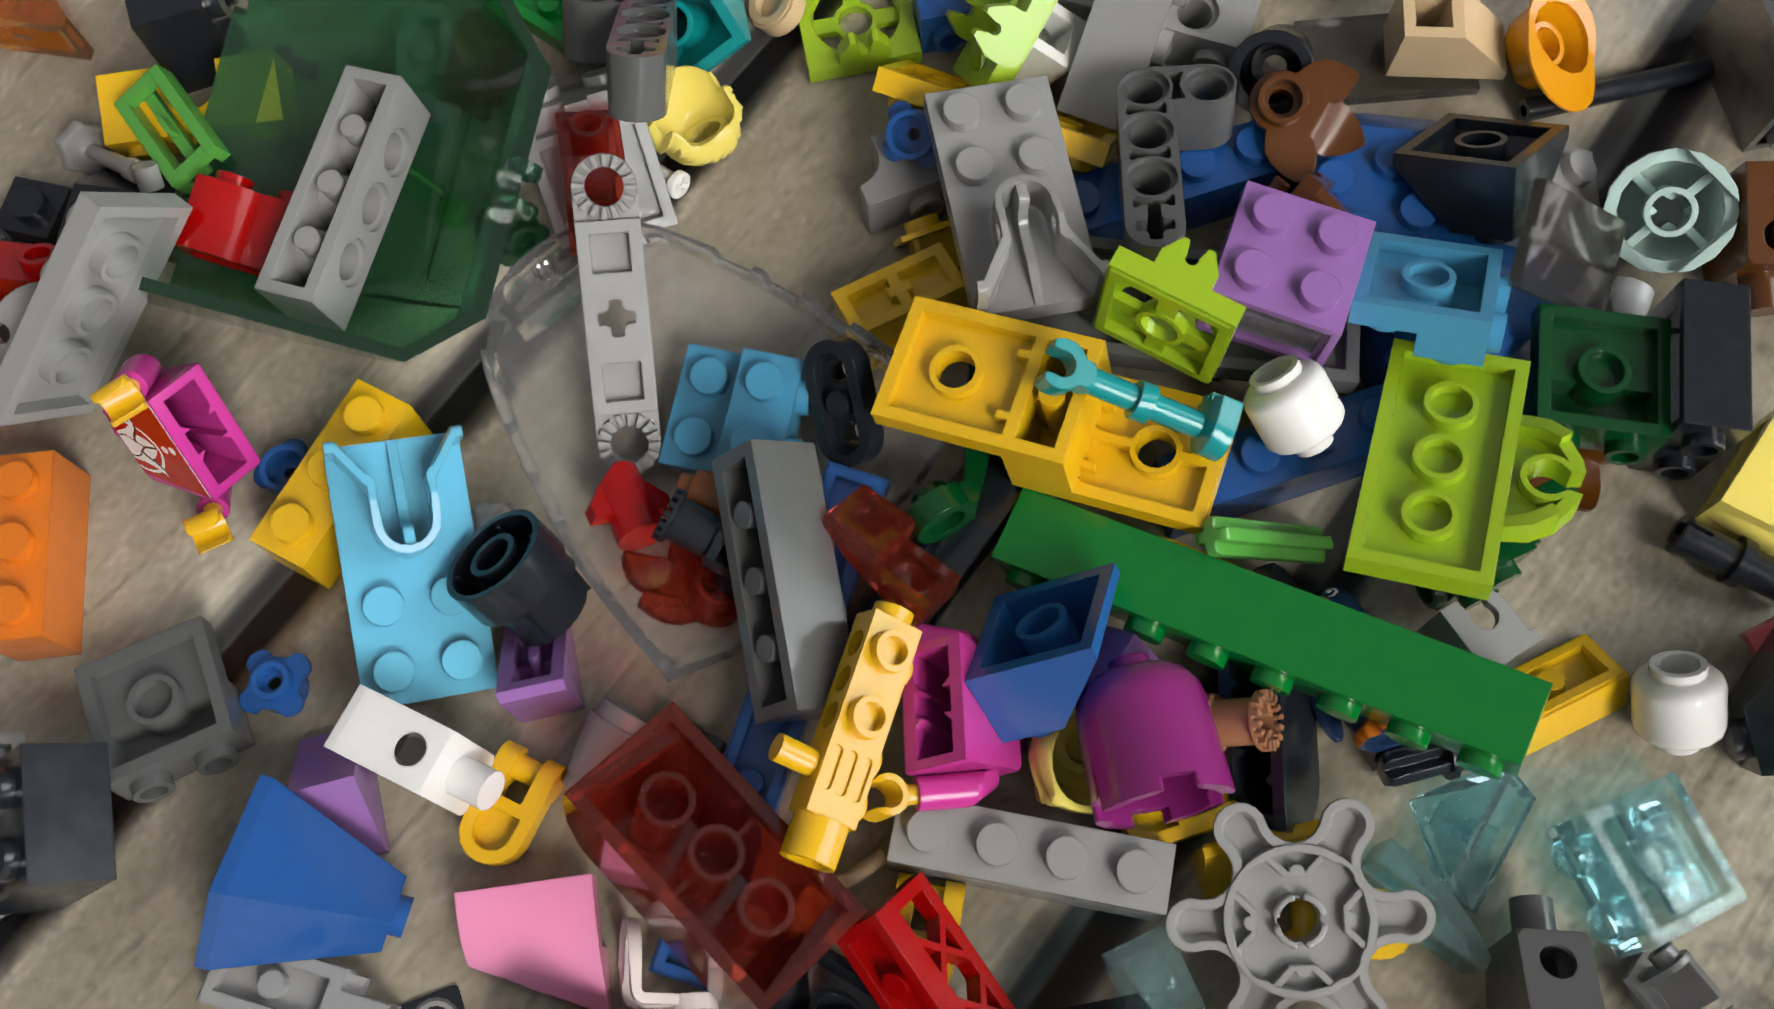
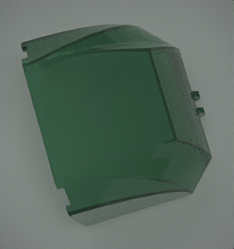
(453, 216)

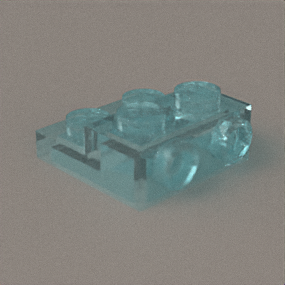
(1645, 866)

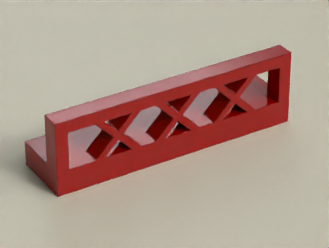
(911, 970)

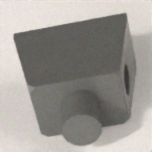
(1540, 964)

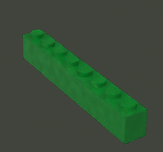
(1285, 636)

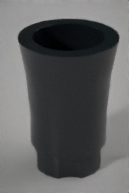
(1250, 63)

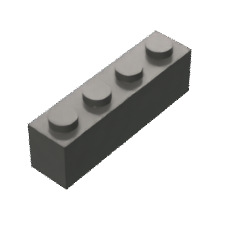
(782, 576)

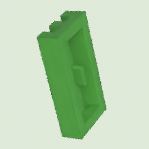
(197, 159)

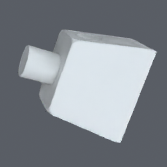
(432, 761)

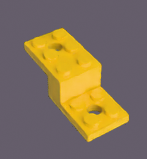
(1048, 443)

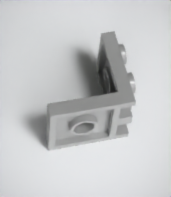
(589, 92)

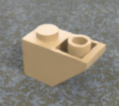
(1444, 40)

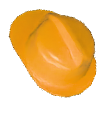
(1555, 51)

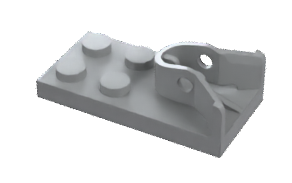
(1013, 200)
(86, 304)

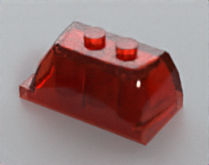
(705, 863)

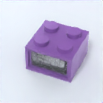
(1292, 270)

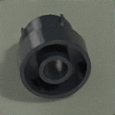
(518, 578)

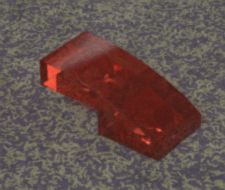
(878, 546)

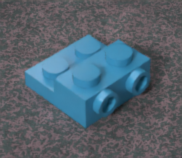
(1439, 292)
(732, 399)

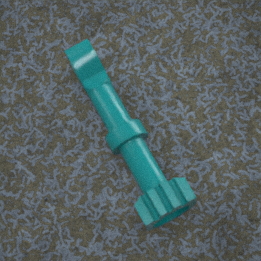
(1209, 427)

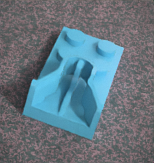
(397, 529)

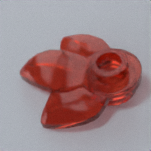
(678, 589)

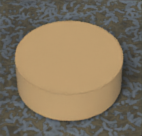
(776, 16)

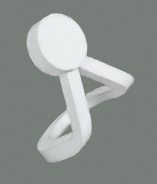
(631, 977)

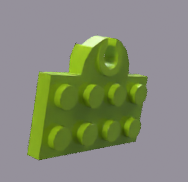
(1455, 474)

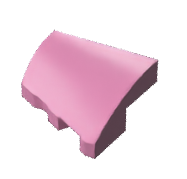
(539, 937)

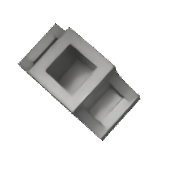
(898, 189)

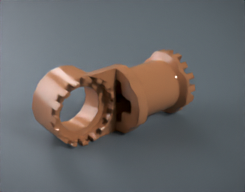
(1248, 720)

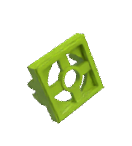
(998, 33)
(858, 52)
(1157, 324)

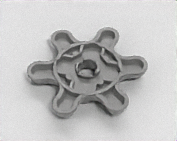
(1322, 869)

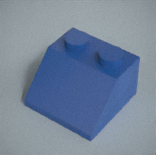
(1040, 652)

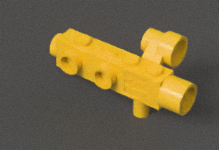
(848, 738)

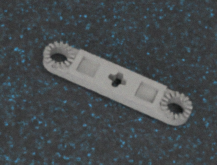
(612, 269)

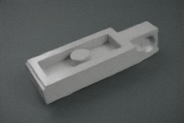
(289, 986)

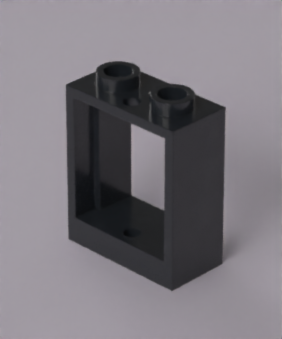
(1707, 375)

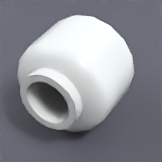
(1293, 406)
(1679, 702)

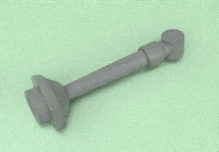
(84, 151)

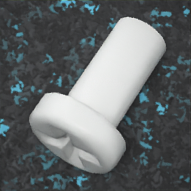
(676, 182)

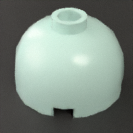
(1676, 210)

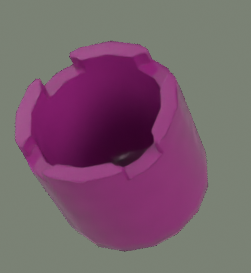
(1149, 743)

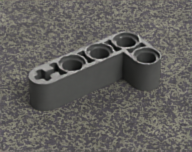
(636, 45)
(1155, 119)

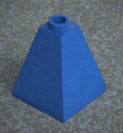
(297, 889)

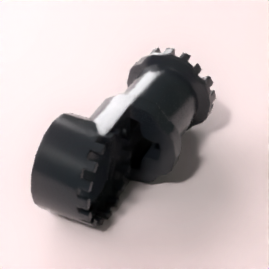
(699, 533)

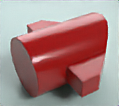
(628, 506)

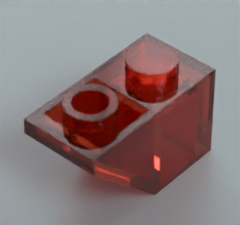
(579, 137)

